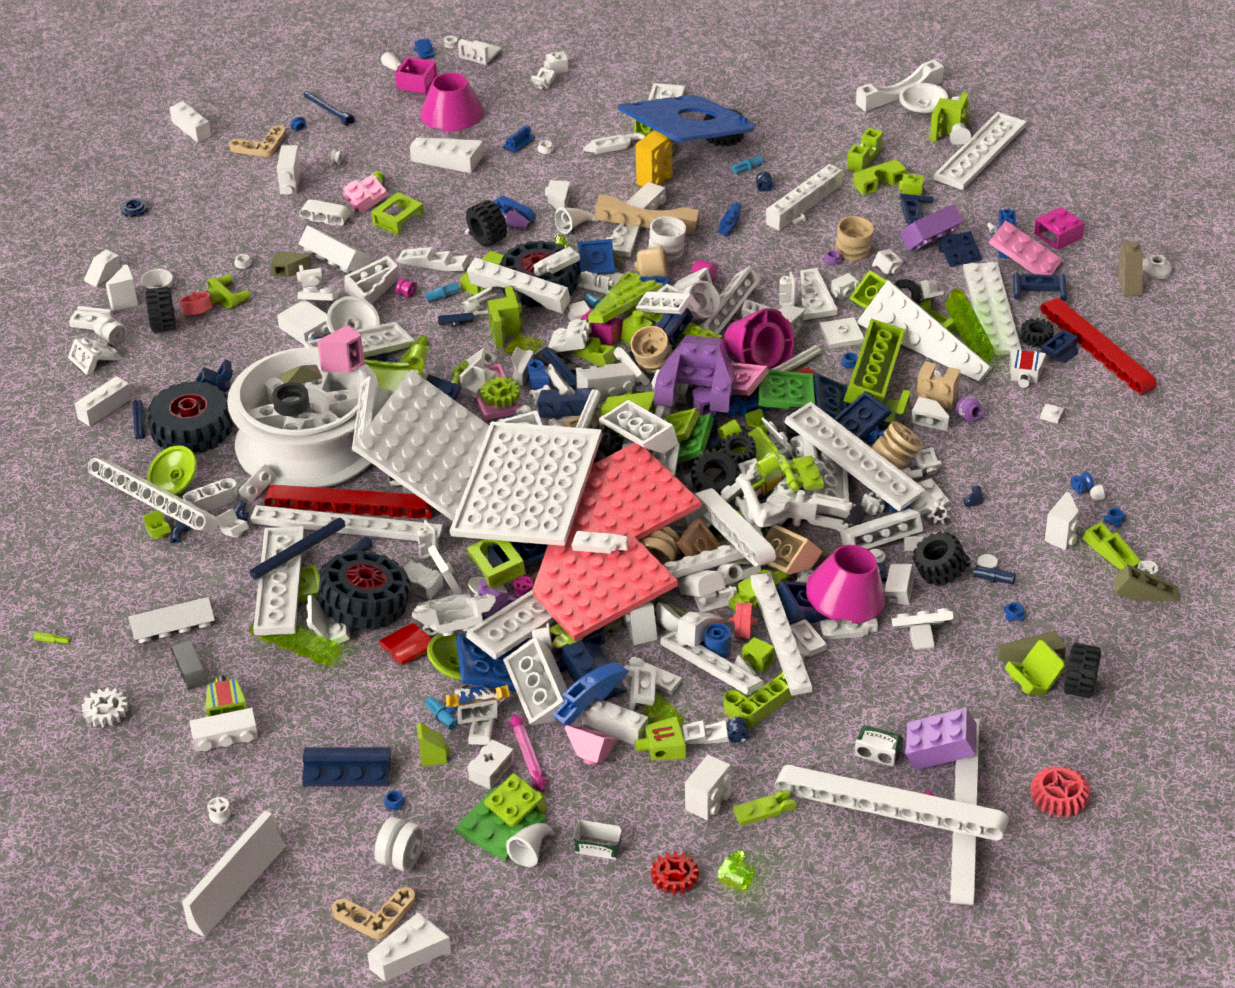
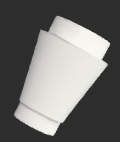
(389, 60)

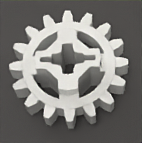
(105, 707)

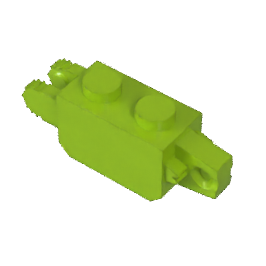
(746, 593)

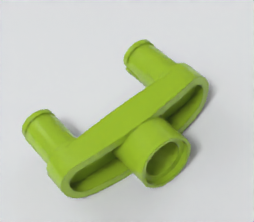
(221, 294)

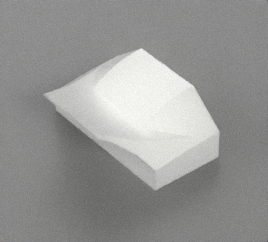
(520, 359)

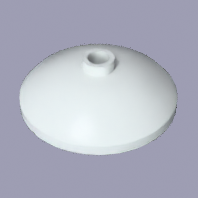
(921, 97)
(353, 312)

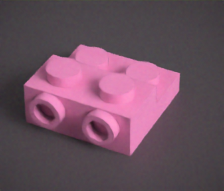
(364, 194)

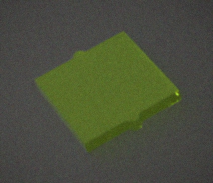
(523, 342)

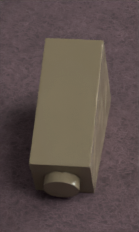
(1131, 268)

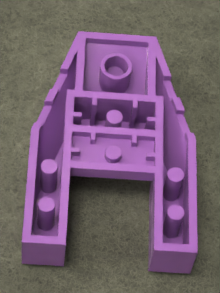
(701, 363)

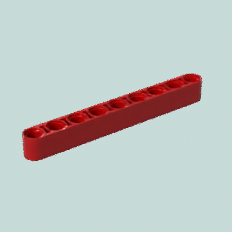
(1100, 346)
(349, 501)

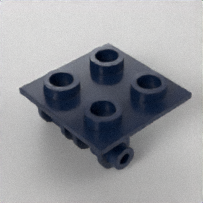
(959, 249)

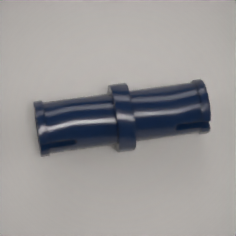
(994, 574)

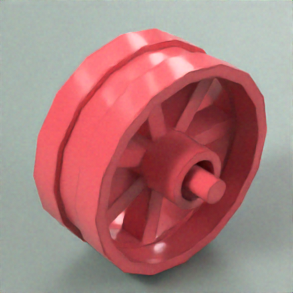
(196, 303)
(743, 620)

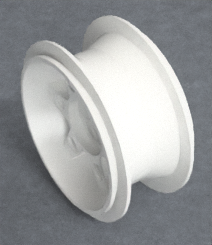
(305, 447)

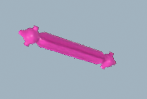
(528, 752)

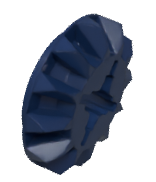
(139, 205)

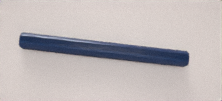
(297, 548)

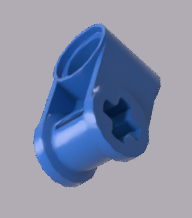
(537, 375)

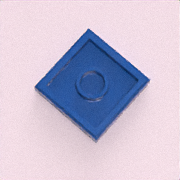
(596, 256)

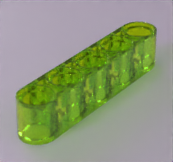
(969, 325)
(305, 644)

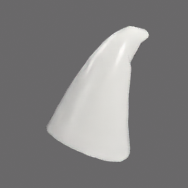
(571, 216)
(525, 844)

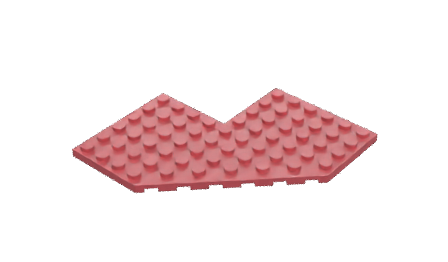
(624, 497)

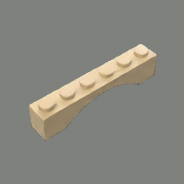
(616, 211)

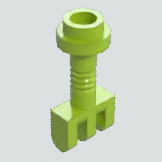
(458, 370)

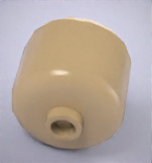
(652, 262)

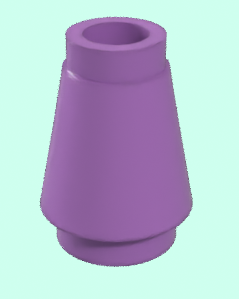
(516, 220)

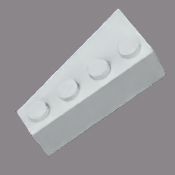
(447, 153)

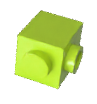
(912, 184)

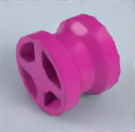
(406, 288)
(522, 586)

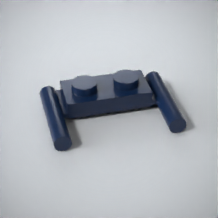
(911, 207)
(1036, 282)

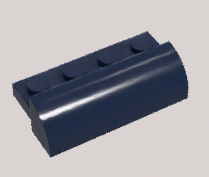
(346, 766)

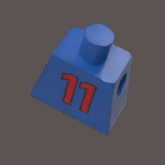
(744, 404)

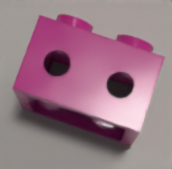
(415, 75)
(1063, 224)

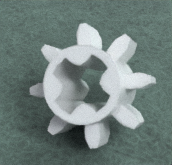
(873, 503)
(936, 517)

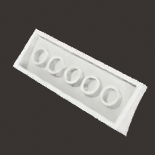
(834, 479)
(232, 875)

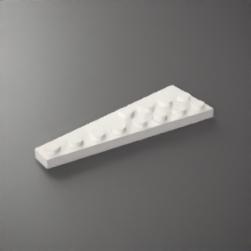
(923, 332)

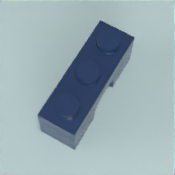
(554, 405)

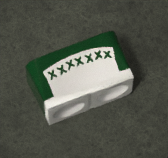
(882, 741)
(597, 831)

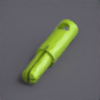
(52, 638)

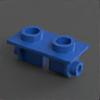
(519, 139)

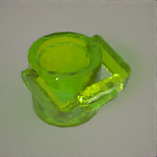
(735, 872)

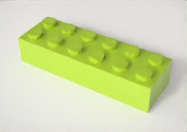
(875, 361)

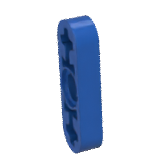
(506, 204)

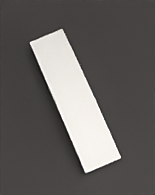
(433, 260)

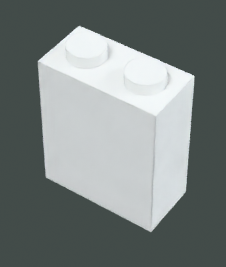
(288, 169)
(303, 321)

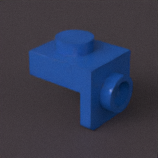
(424, 48)

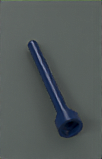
(344, 117)

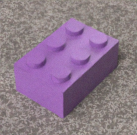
(931, 228)
(941, 738)

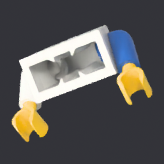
(475, 703)

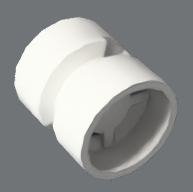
(110, 329)

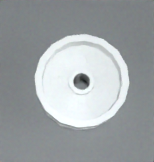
(399, 844)

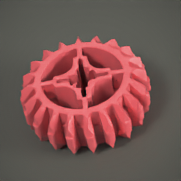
(1060, 791)

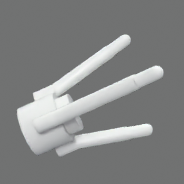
(472, 304)

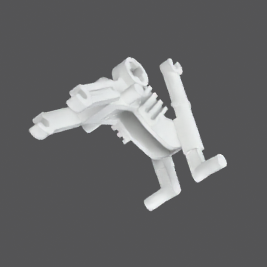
(787, 504)

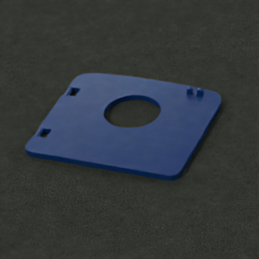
(665, 118)

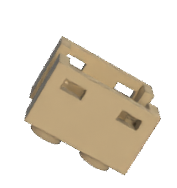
(938, 388)

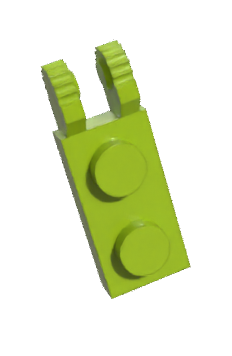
(764, 808)

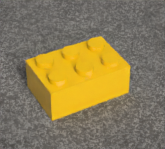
(654, 159)

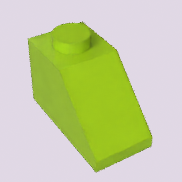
(431, 746)

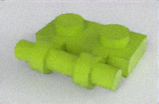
(807, 473)

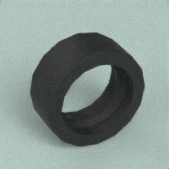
(290, 390)

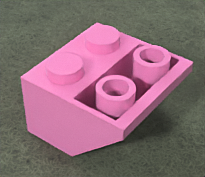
(341, 351)

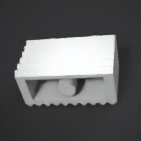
(423, 580)

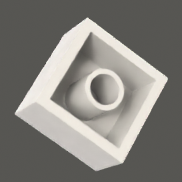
(708, 787)

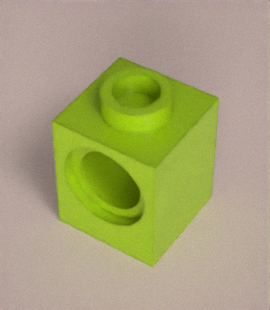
(759, 654)

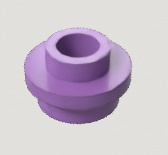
(832, 257)

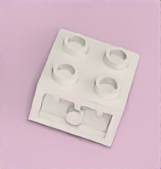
(477, 51)
(87, 352)
(325, 625)

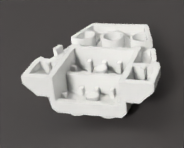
(453, 612)

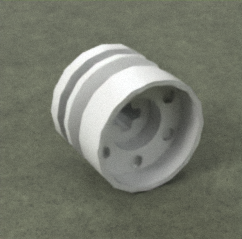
(669, 234)
(706, 296)

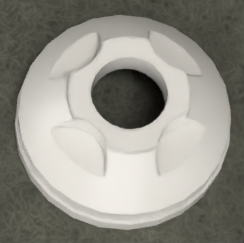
(1157, 270)
(156, 277)

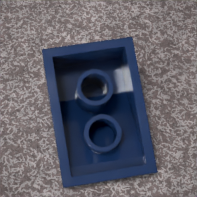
(796, 603)

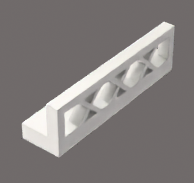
(667, 302)

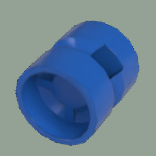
(717, 639)

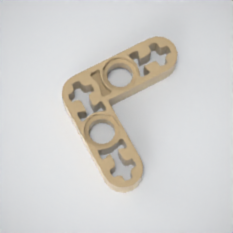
(265, 148)
(375, 920)

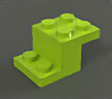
(947, 114)
(504, 316)

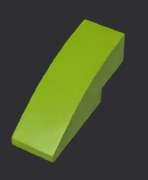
(596, 352)
(1110, 546)

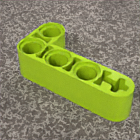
(760, 703)

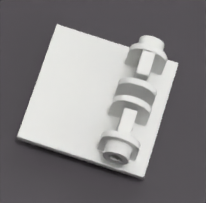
(599, 283)
(779, 440)

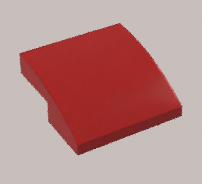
(406, 643)

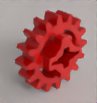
(674, 873)

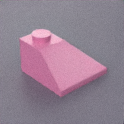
(590, 743)

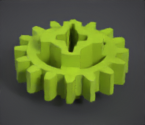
(500, 392)

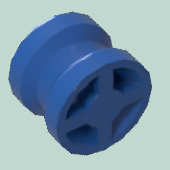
(1082, 482)

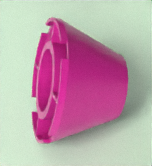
(451, 104)
(760, 339)
(847, 586)

